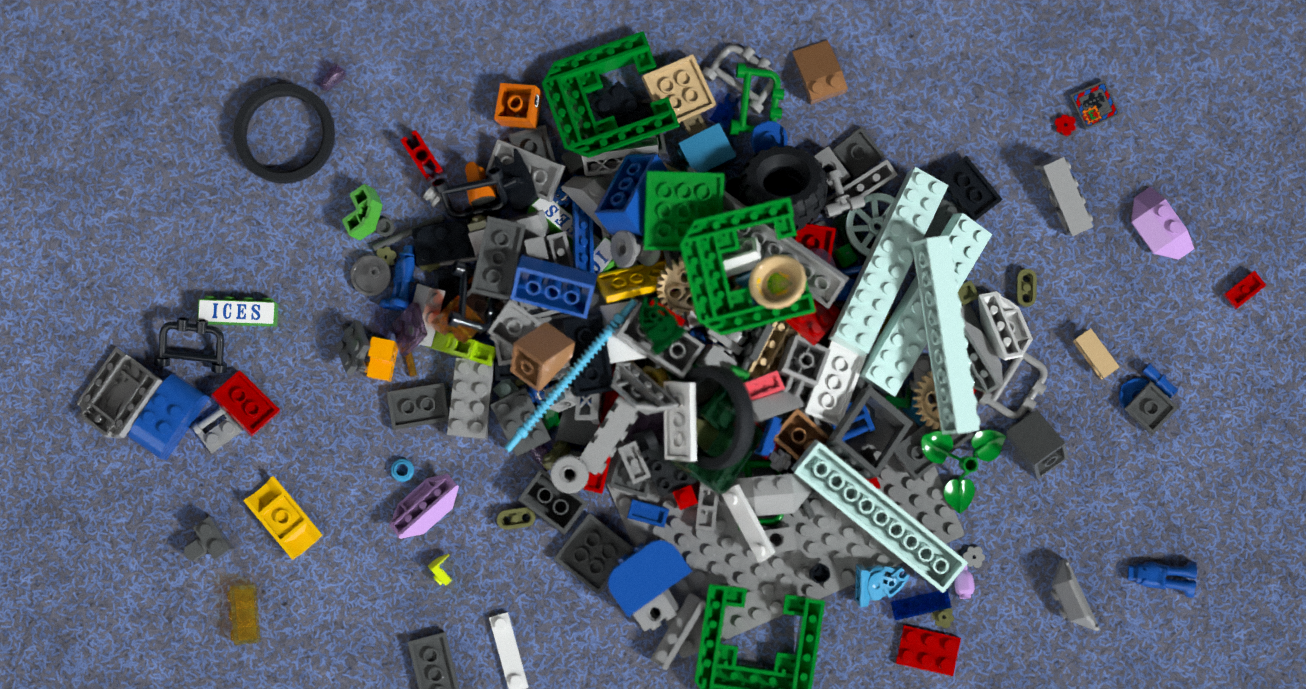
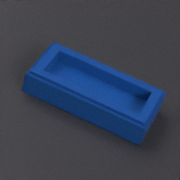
(648, 513)

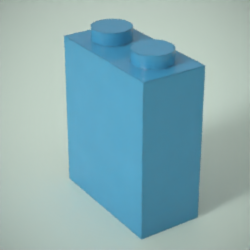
(707, 150)

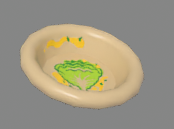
(777, 281)

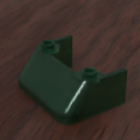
(722, 479)

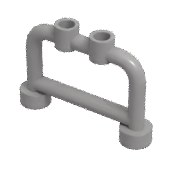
(746, 54)
(1028, 403)

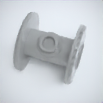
(627, 247)
(565, 481)

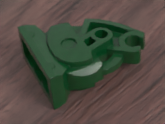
(659, 329)

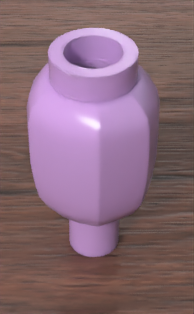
(964, 584)

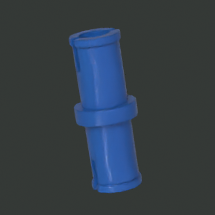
(1159, 380)

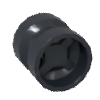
(820, 573)

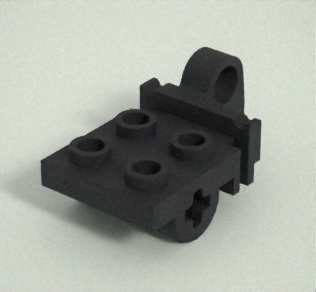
(664, 474)

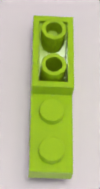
(470, 350)

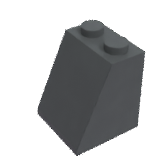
(1037, 443)

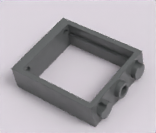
(889, 412)

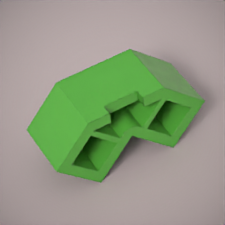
(367, 212)

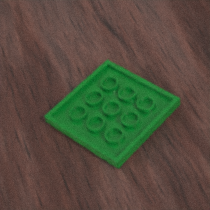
(675, 202)

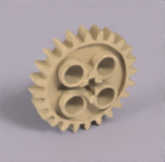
(673, 279)
(925, 408)

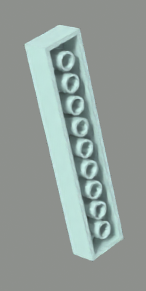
(887, 262)
(905, 331)
(945, 335)
(879, 515)

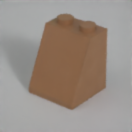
(541, 355)

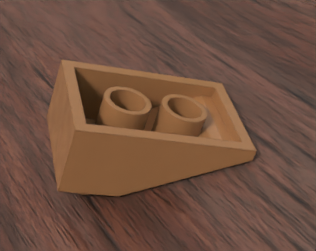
(820, 72)

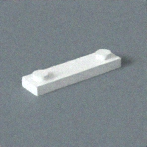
(748, 523)
(508, 651)

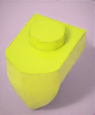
(440, 575)

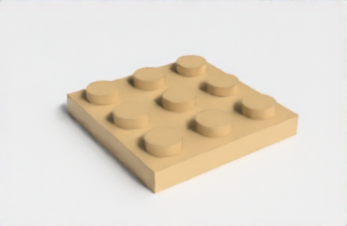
(683, 86)

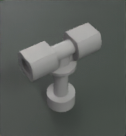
(843, 201)

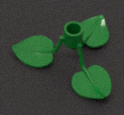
(938, 446)

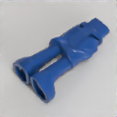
(403, 276)
(1154, 576)

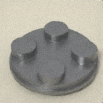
(370, 275)

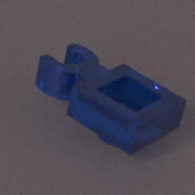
(723, 112)

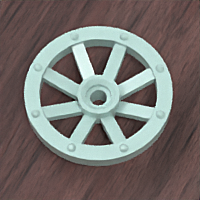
(850, 229)

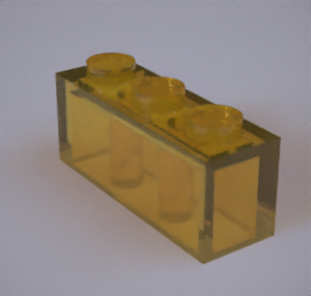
(244, 614)

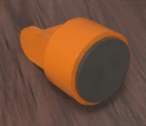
(483, 195)

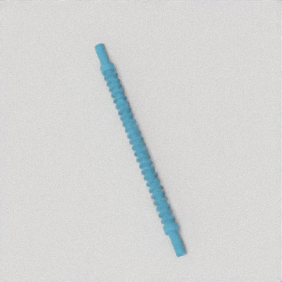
(619, 318)

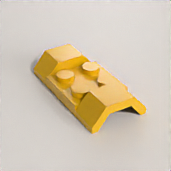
(283, 518)

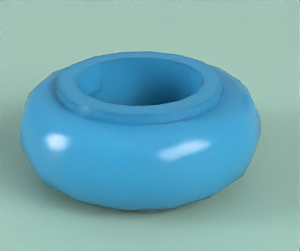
(396, 476)

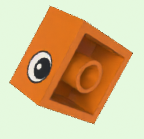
(518, 105)

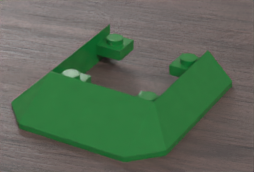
(579, 74)
(702, 256)
(717, 661)

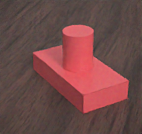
(764, 385)

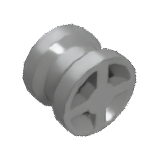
(433, 197)

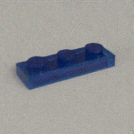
(920, 604)

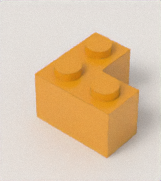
(382, 359)

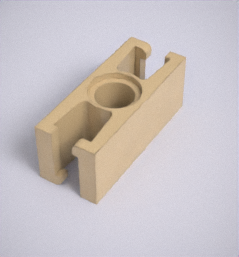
(1095, 354)

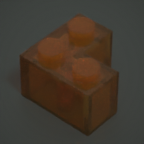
(461, 333)

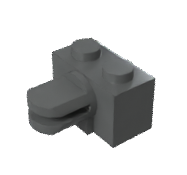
(210, 540)

